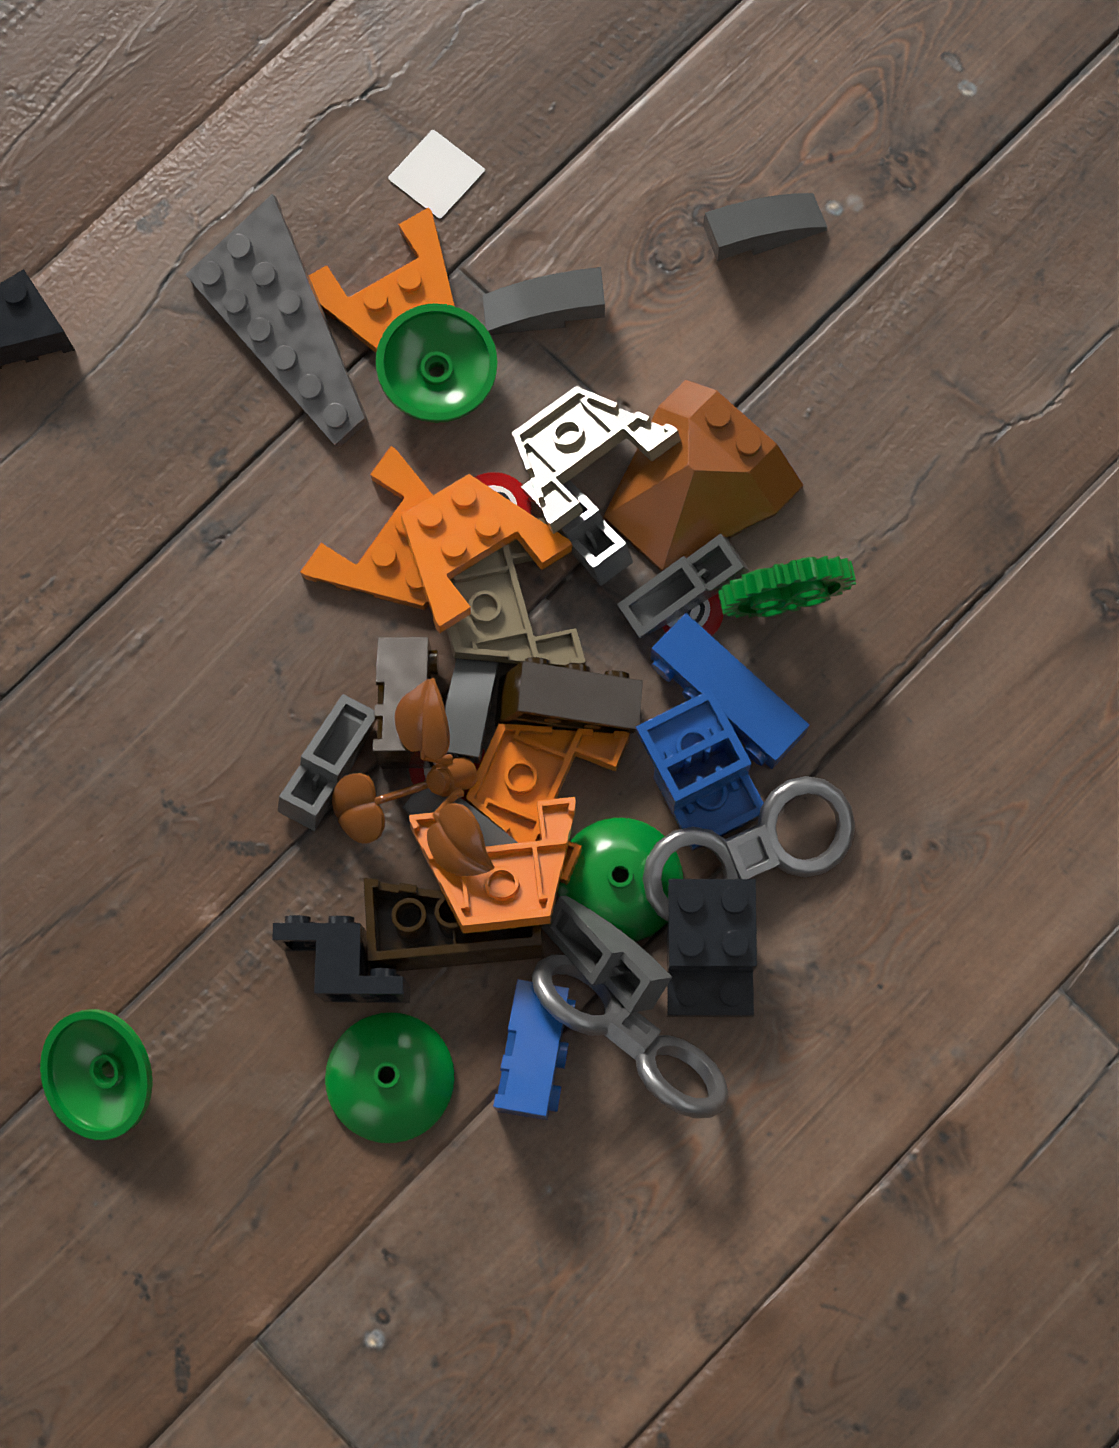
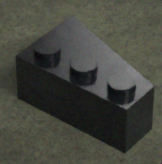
(27, 323)

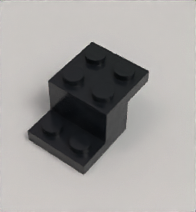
(711, 947)
(341, 960)

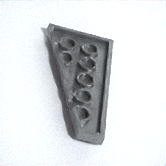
(273, 307)

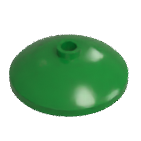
(436, 338)
(614, 846)
(81, 1077)
(414, 1097)

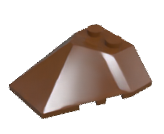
(706, 484)

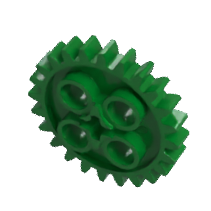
(787, 587)

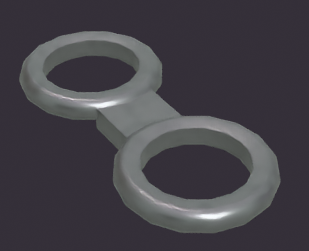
(758, 846)
(634, 1036)

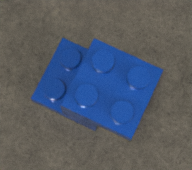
(701, 766)

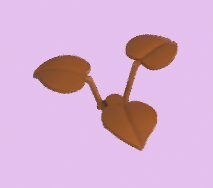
(457, 836)

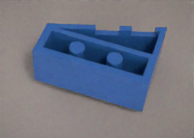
(531, 1056)

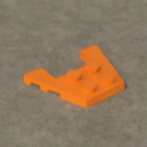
(410, 286)
(463, 528)
(388, 564)
(531, 766)
(524, 879)

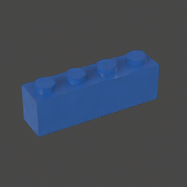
(753, 709)

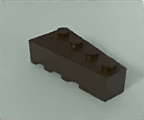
(418, 931)

